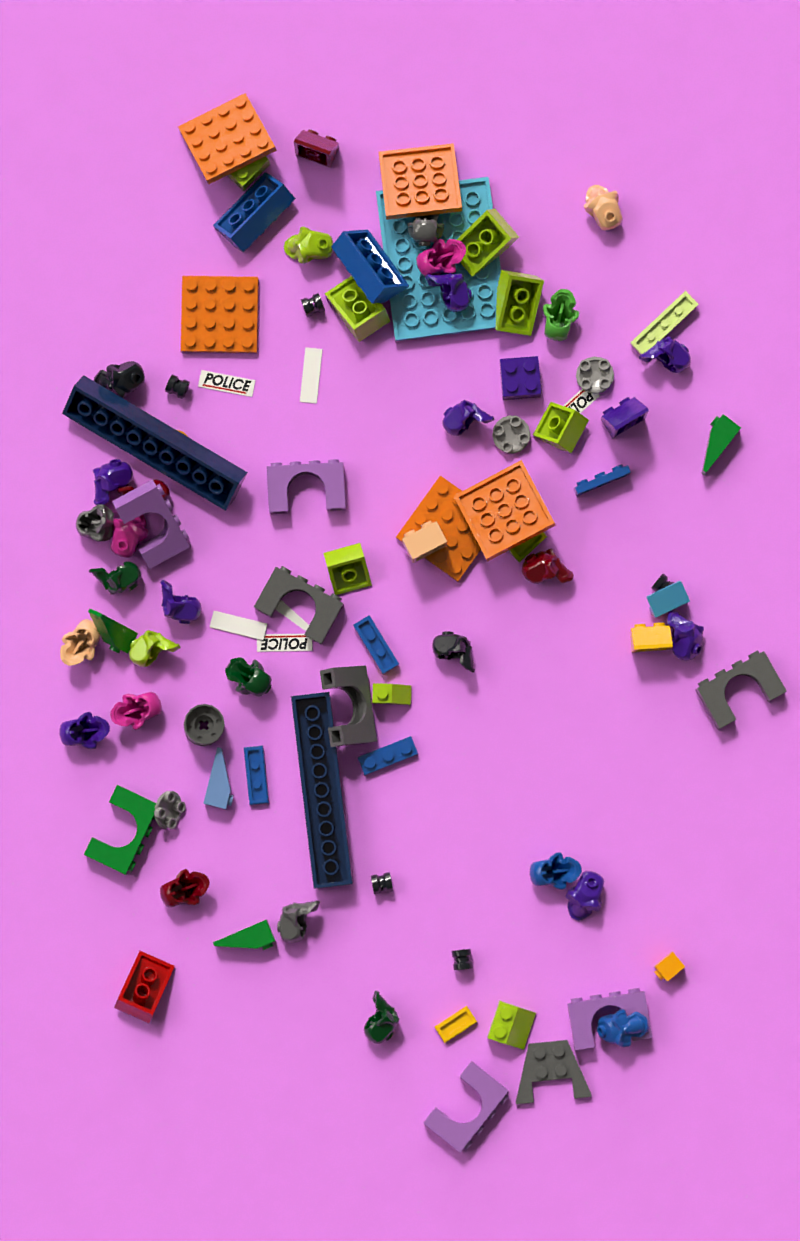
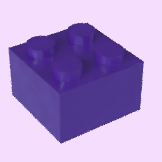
(520, 378)

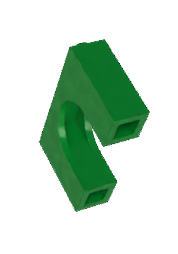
(123, 857)

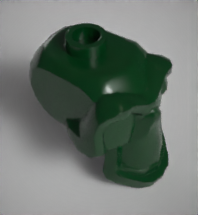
(118, 581)
(250, 678)
(383, 1022)

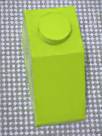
(391, 694)

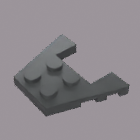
(550, 1062)

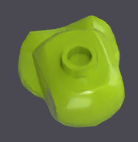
(308, 245)
(148, 646)

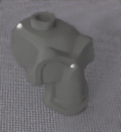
(425, 229)
(96, 523)
(292, 920)

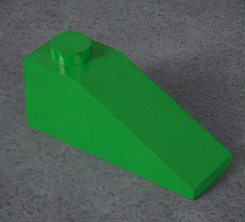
(719, 437)
(113, 633)
(251, 937)

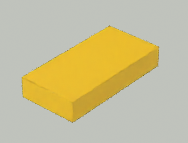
(455, 1024)

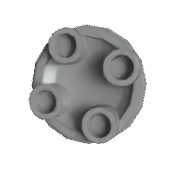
(595, 375)
(511, 434)
(168, 809)

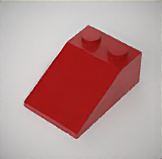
(144, 986)

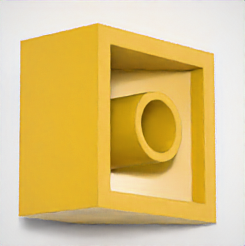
(650, 638)

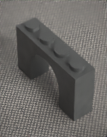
(282, 583)
(355, 683)
(713, 692)

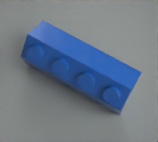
(254, 212)
(369, 265)

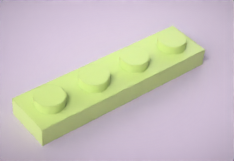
(664, 323)

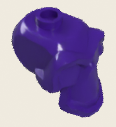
(454, 289)
(671, 354)
(462, 415)
(110, 477)
(177, 607)
(686, 637)
(84, 731)
(585, 895)

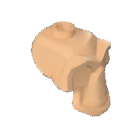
(603, 207)
(80, 643)

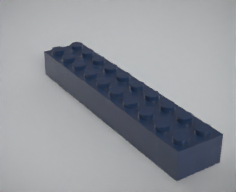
(154, 442)
(321, 791)

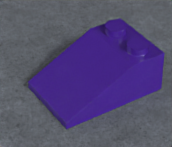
(624, 416)

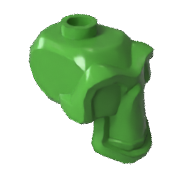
(560, 315)

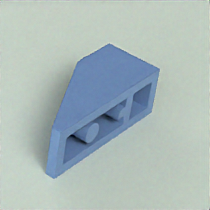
(219, 788)

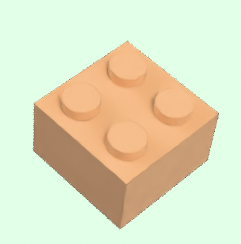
(424, 541)

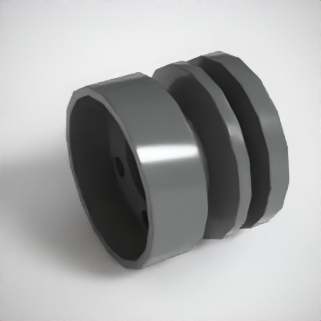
(204, 713)

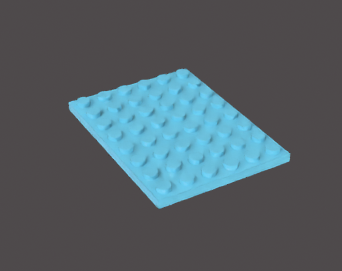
(421, 308)

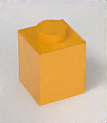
(668, 967)

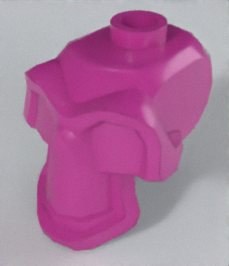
(441, 257)
(128, 536)
(136, 709)

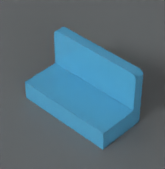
(667, 599)

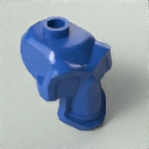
(555, 871)
(620, 1028)

